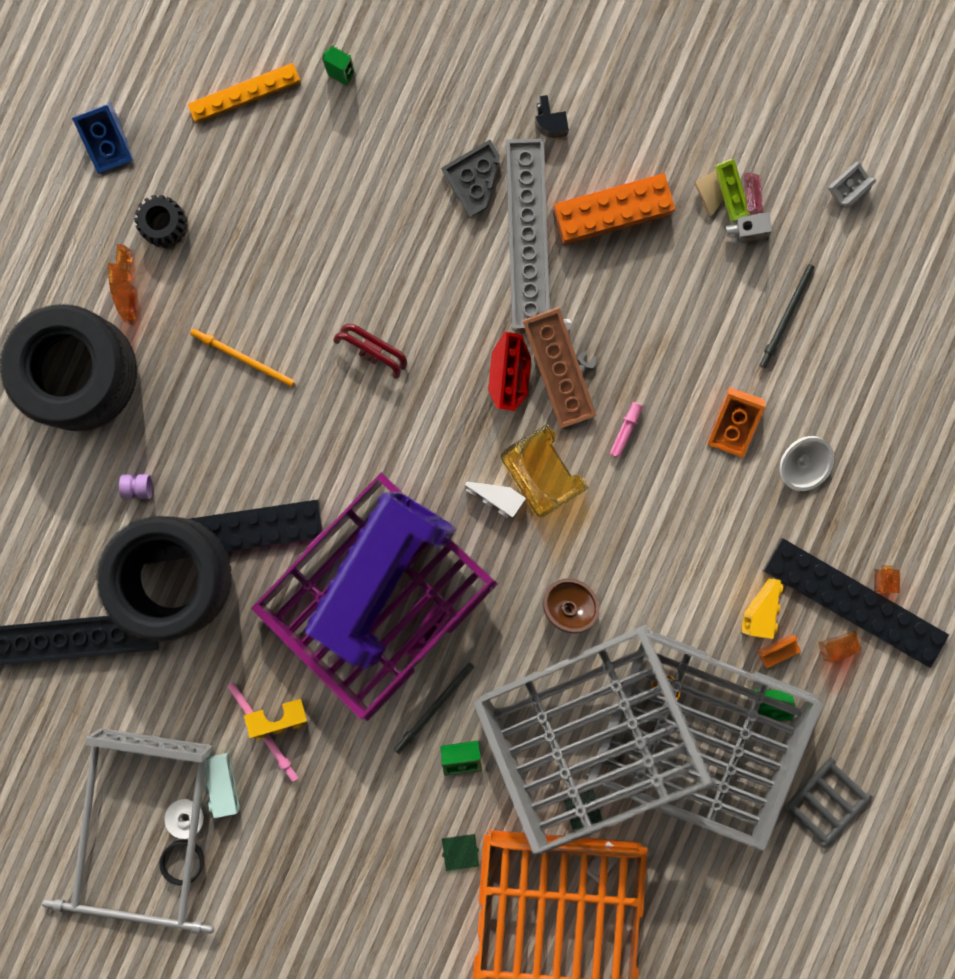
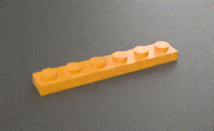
(244, 93)

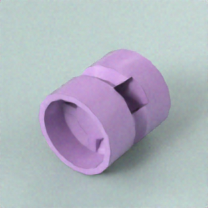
(136, 486)

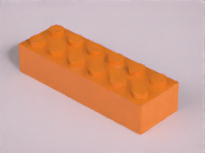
(613, 209)

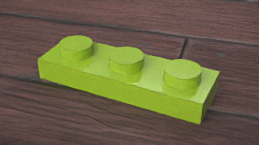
(732, 189)

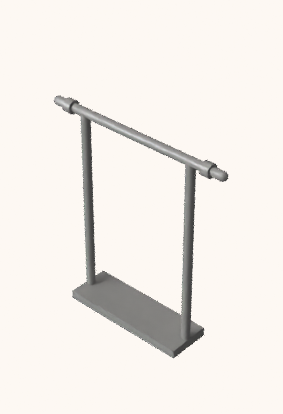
(151, 746)

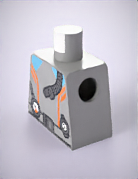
(758, 224)

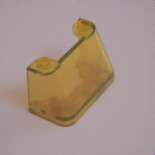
(541, 472)

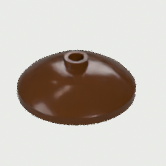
(575, 597)

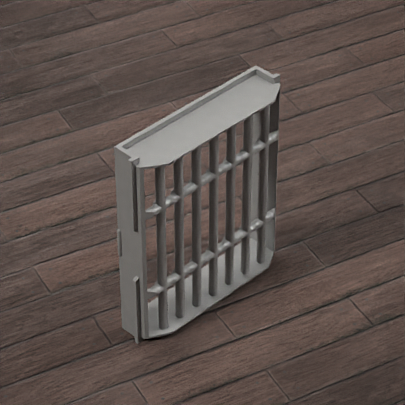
(784, 768)
(512, 772)

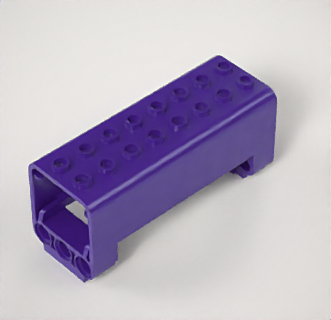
(371, 576)

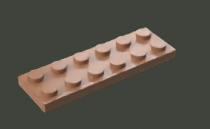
(559, 367)

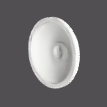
(812, 468)

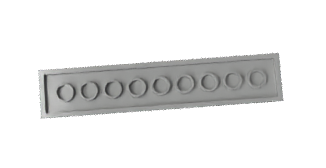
(527, 229)

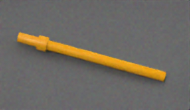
(209, 340)

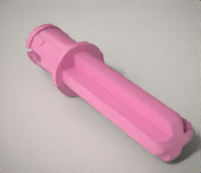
(626, 429)

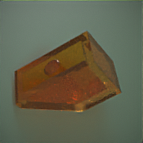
(840, 647)

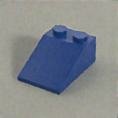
(103, 137)

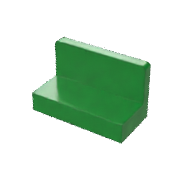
(775, 713)
(461, 758)

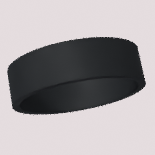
(164, 872)

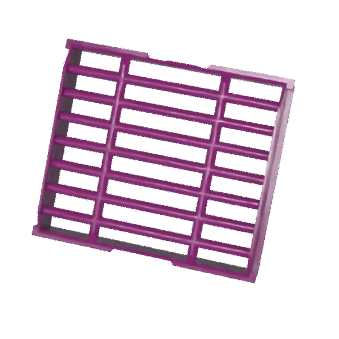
(314, 660)

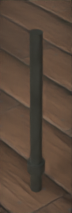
(771, 349)
(410, 735)

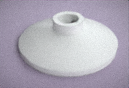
(174, 818)

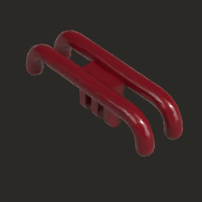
(372, 347)

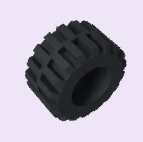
(150, 210)

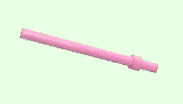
(284, 763)

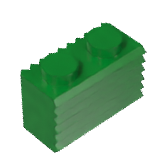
(338, 65)

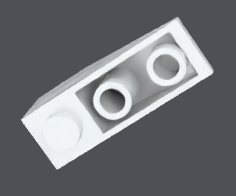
(502, 497)

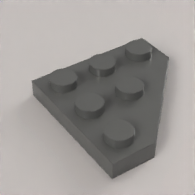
(473, 177)

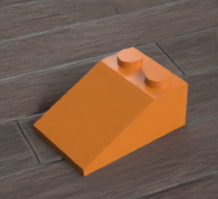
(736, 422)

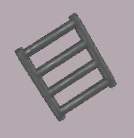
(851, 811)

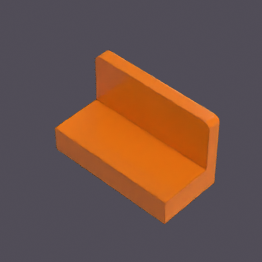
(779, 650)

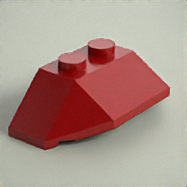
(509, 372)

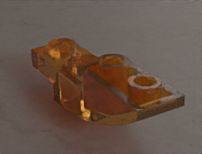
(122, 292)

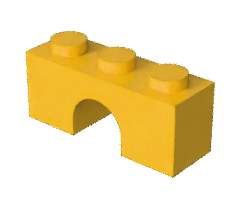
(259, 725)

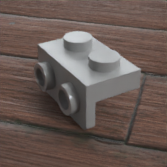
(851, 185)

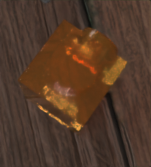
(887, 580)

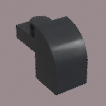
(550, 124)

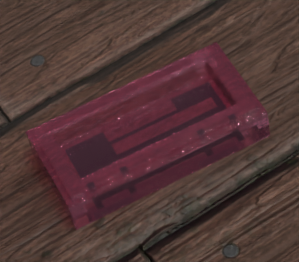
(753, 193)

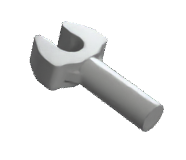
(583, 366)

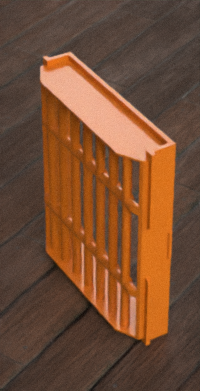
(583, 847)

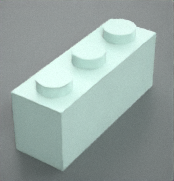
(221, 786)

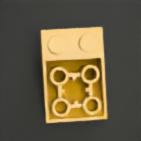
(761, 614)

